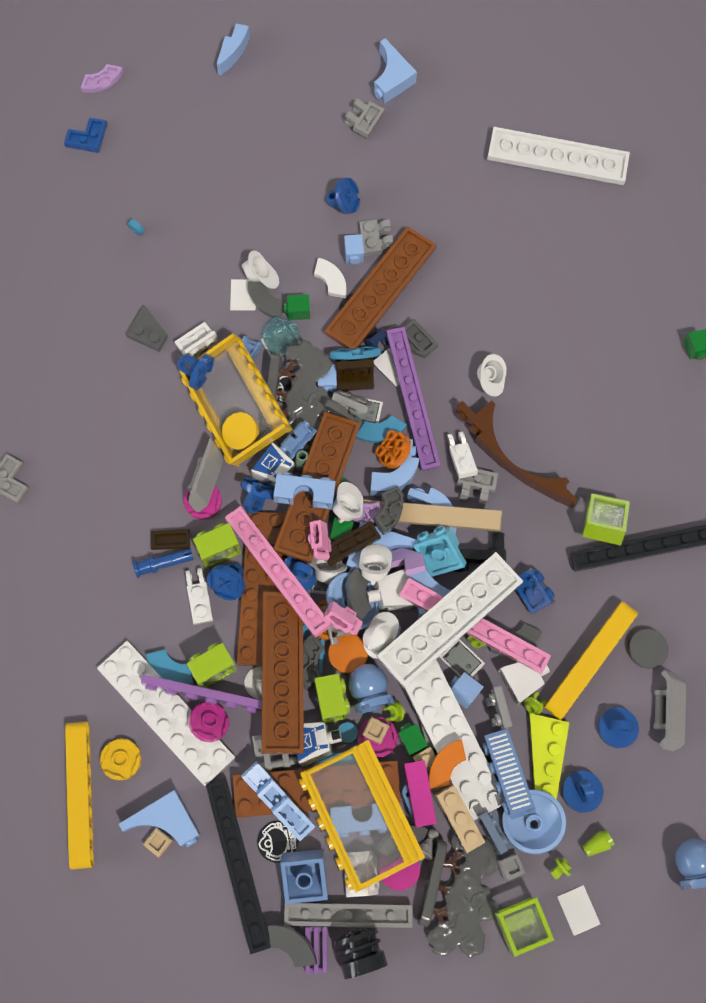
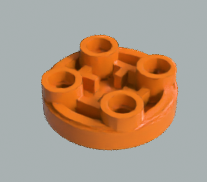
(393, 449)
(347, 654)

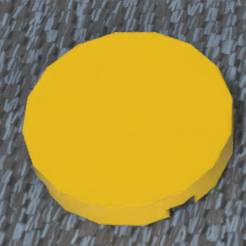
(240, 431)
(120, 759)

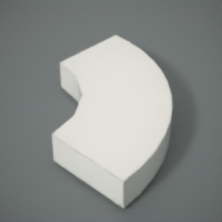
(332, 277)

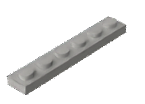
(348, 915)

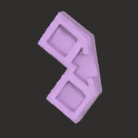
(413, 561)

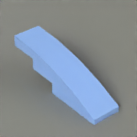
(278, 801)

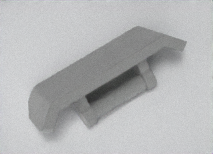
(205, 477)
(675, 711)

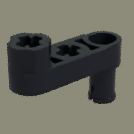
(481, 556)

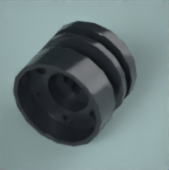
(360, 952)

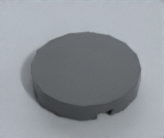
(648, 648)

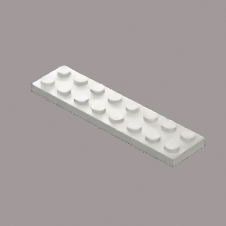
(558, 156)
(449, 619)
(164, 714)
(446, 723)

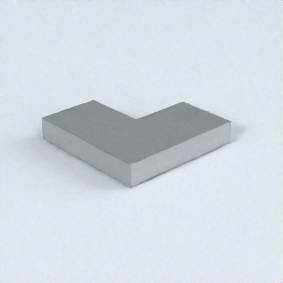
(9, 486)

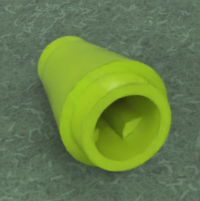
(598, 843)

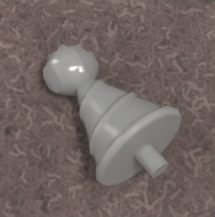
(427, 845)

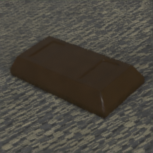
(170, 539)

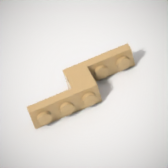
(452, 805)

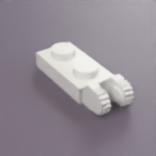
(462, 456)
(199, 599)

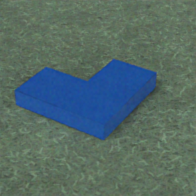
(89, 140)

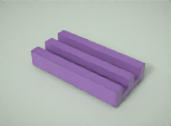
(324, 942)

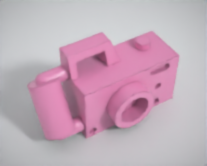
(319, 540)
(343, 618)

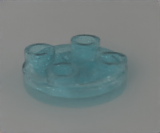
(280, 334)

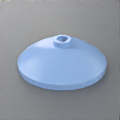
(337, 593)
(550, 827)

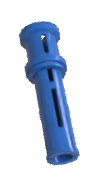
(153, 564)

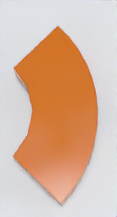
(444, 764)

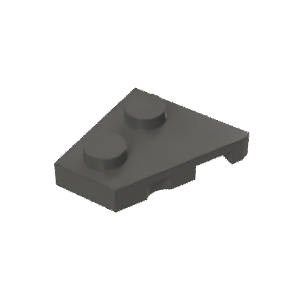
(147, 331)
(419, 340)

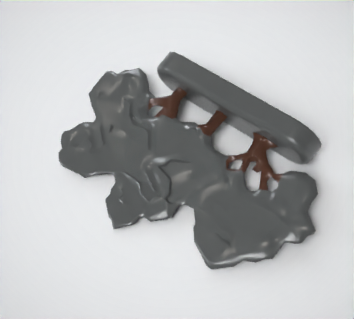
(304, 398)
(465, 899)

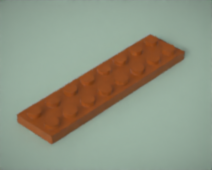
(380, 289)
(325, 460)
(256, 583)
(281, 677)
(249, 804)

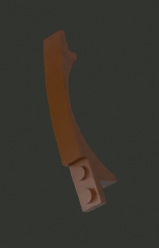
(482, 426)

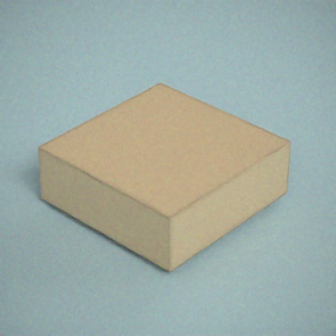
(375, 730)
(157, 842)

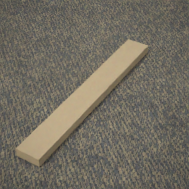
(449, 516)

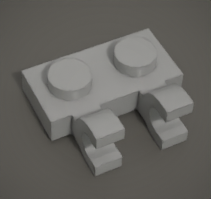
(368, 119)
(370, 233)
(484, 481)
(498, 700)

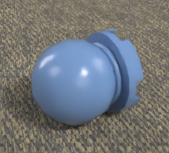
(369, 688)
(691, 863)

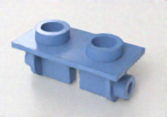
(303, 433)

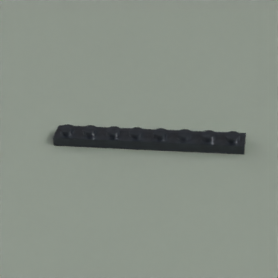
(639, 548)
(238, 866)

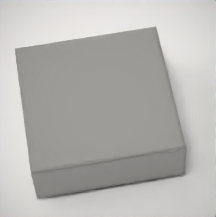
(511, 867)

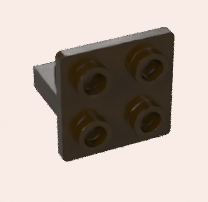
(355, 374)

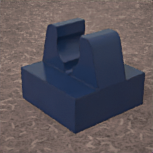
(376, 336)

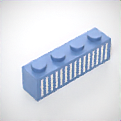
(509, 774)

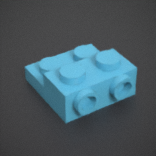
(440, 551)

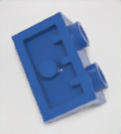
(534, 591)

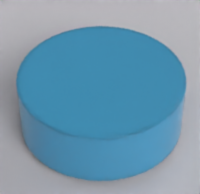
(135, 227)
(348, 732)

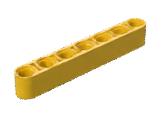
(591, 660)
(79, 795)

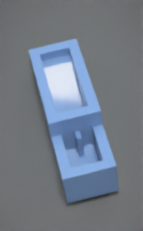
(233, 48)

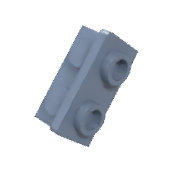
(493, 827)

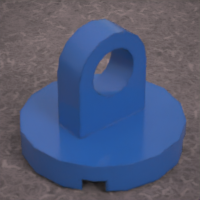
(345, 196)
(197, 369)
(256, 492)
(302, 571)
(227, 581)
(618, 727)
(582, 791)

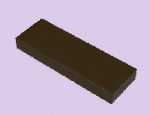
(353, 542)

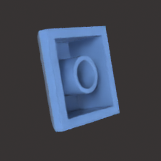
(304, 876)

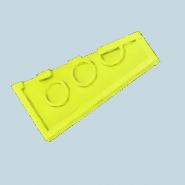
(548, 747)

